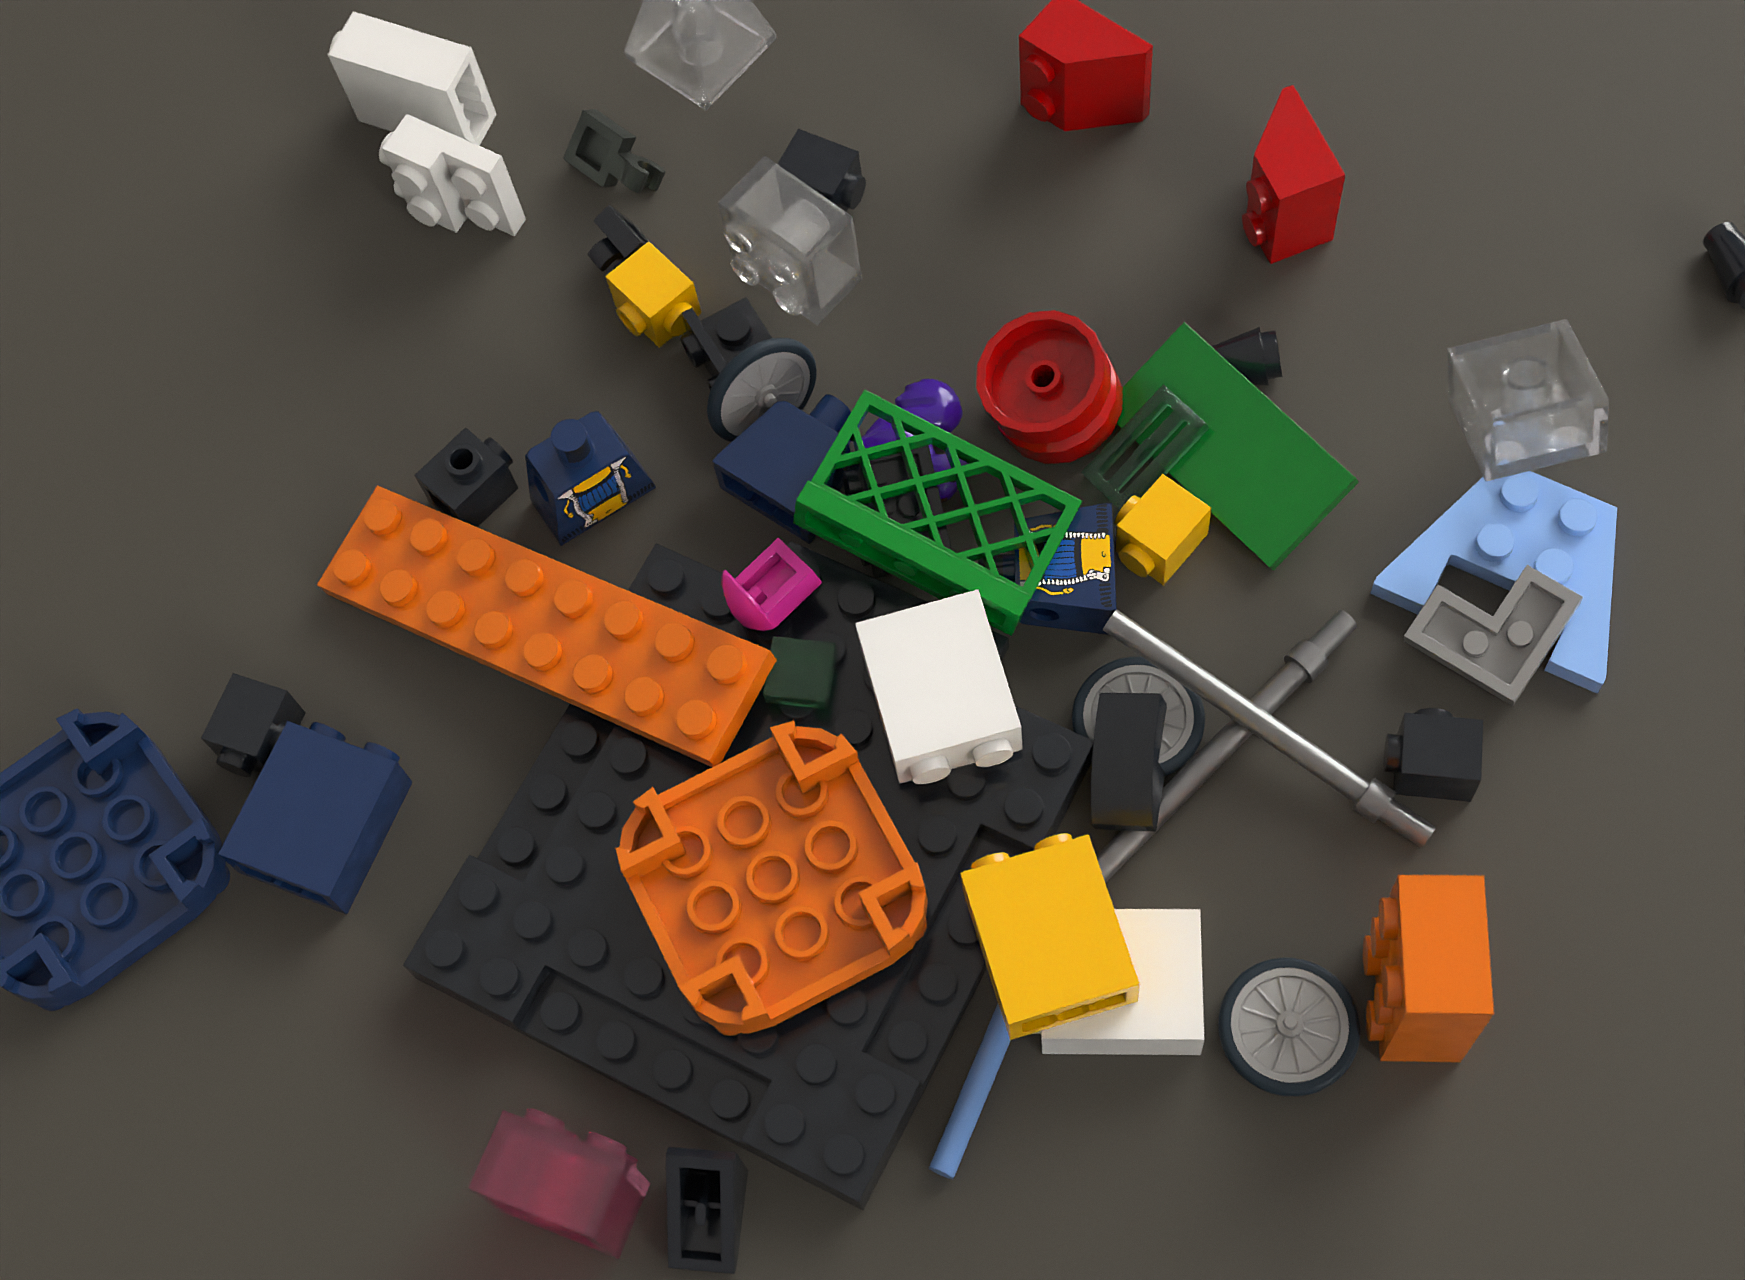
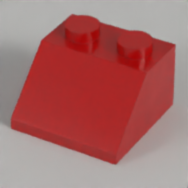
(1083, 69)
(1292, 183)

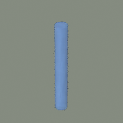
(971, 1098)

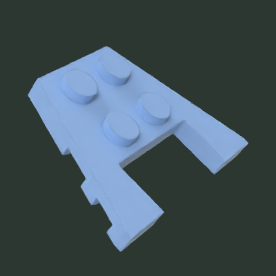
(1517, 524)

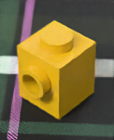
(652, 295)
(1160, 529)

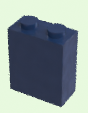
(317, 815)

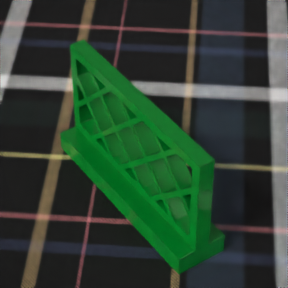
(901, 547)

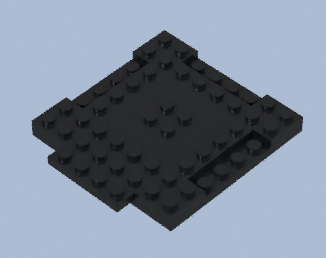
(564, 955)

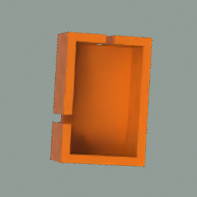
(1429, 968)

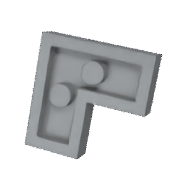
(1498, 649)

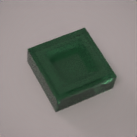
(801, 673)

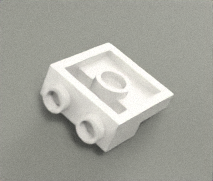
(450, 179)

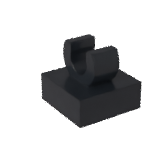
(621, 241)

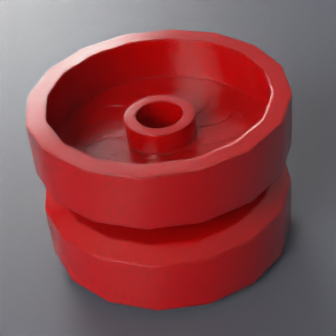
(1049, 387)

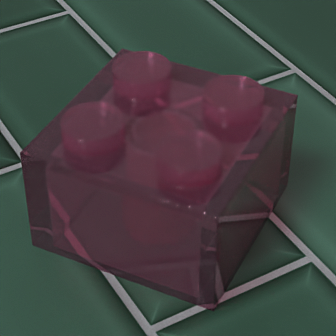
(560, 1182)

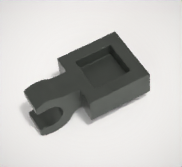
(603, 154)

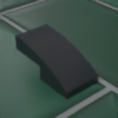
(1125, 761)

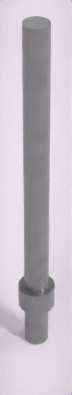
(1301, 665)
(1371, 798)

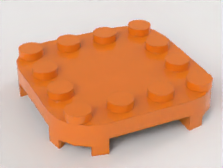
(773, 879)

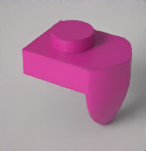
(769, 587)

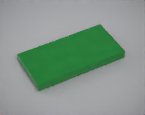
(1253, 461)

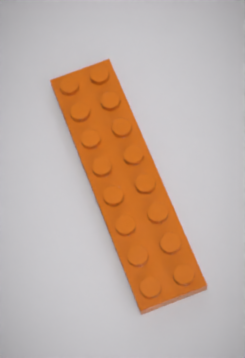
(549, 625)

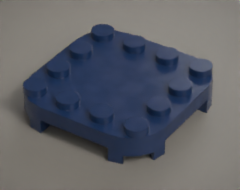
(96, 858)

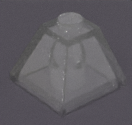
(698, 44)

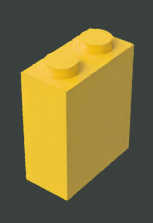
(1049, 935)

